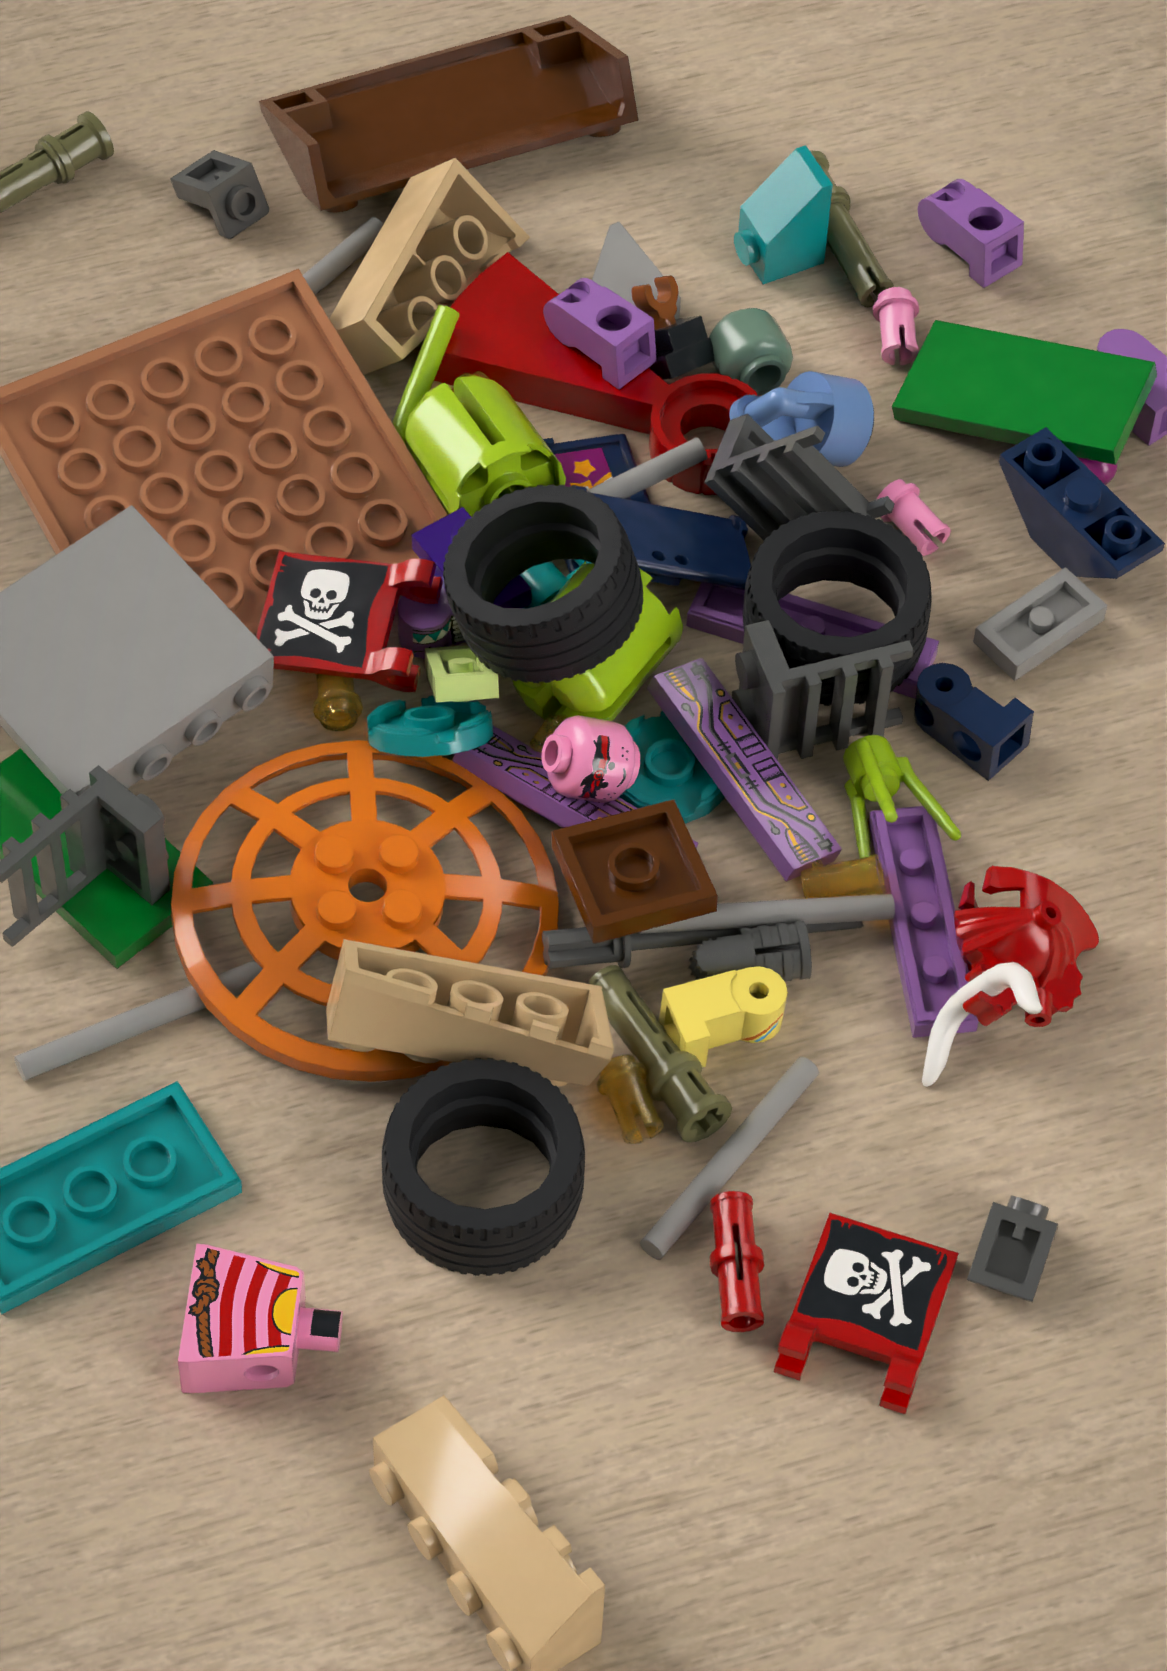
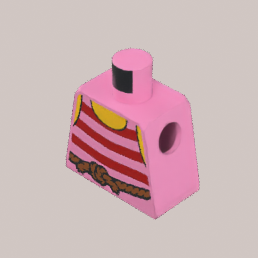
(248, 1323)

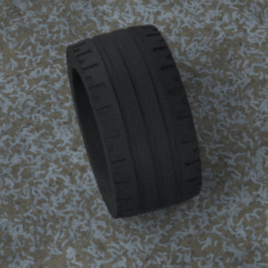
(531, 530)
(843, 550)
(490, 1096)

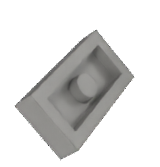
(1040, 623)

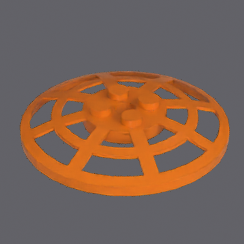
(326, 910)

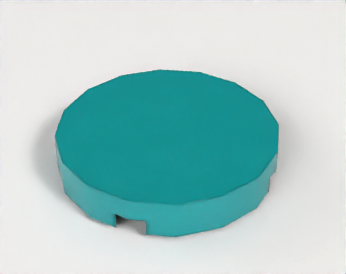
(429, 729)
(669, 770)

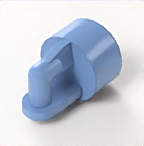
(813, 398)

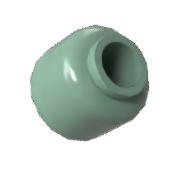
(751, 349)

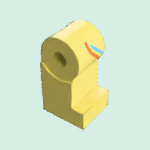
(724, 1010)

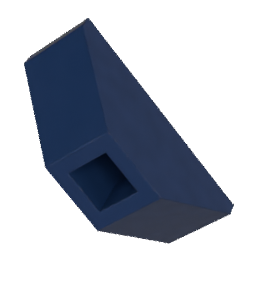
(1074, 511)

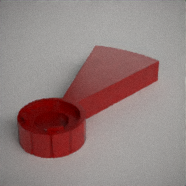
(509, 341)

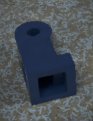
(969, 720)

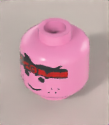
(591, 759)

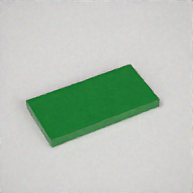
(1018, 385)
(106, 909)

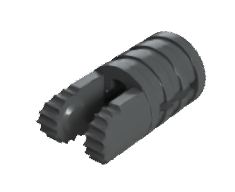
(776, 947)

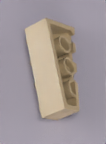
(422, 258)
(467, 1011)
(488, 1541)

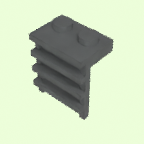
(781, 478)
(785, 701)
(103, 831)

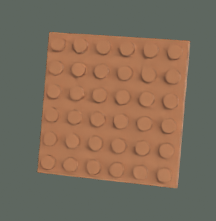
(228, 437)

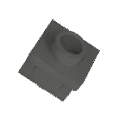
(225, 188)
(1014, 1248)

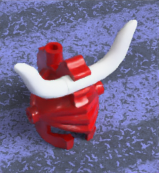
(1013, 957)

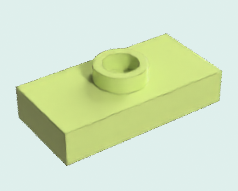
(459, 675)

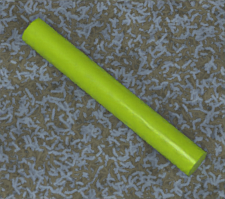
(426, 365)

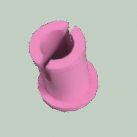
(896, 314)
(913, 516)

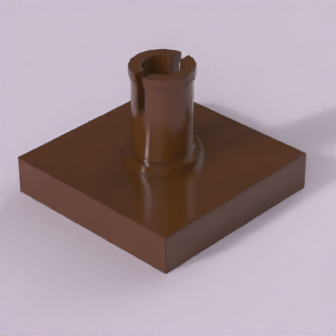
(634, 871)

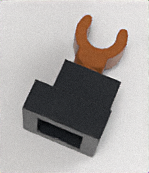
(679, 342)

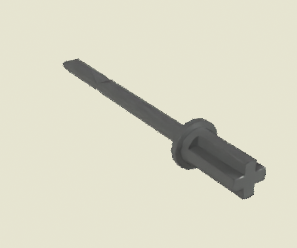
(576, 948)

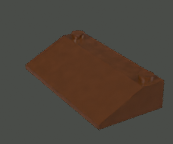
(456, 103)

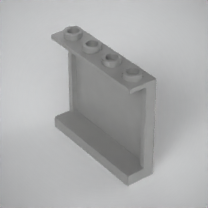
(121, 658)

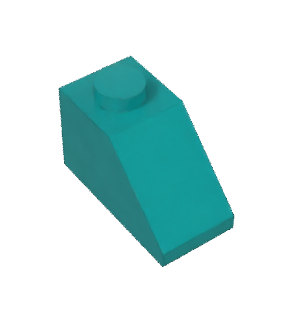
(786, 219)

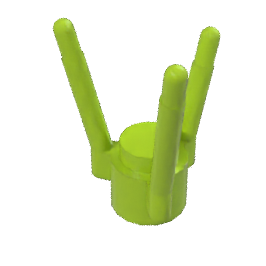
(877, 776)

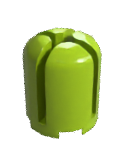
(477, 445)
(611, 684)

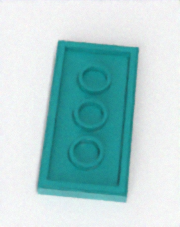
(106, 1192)

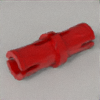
(741, 1297)

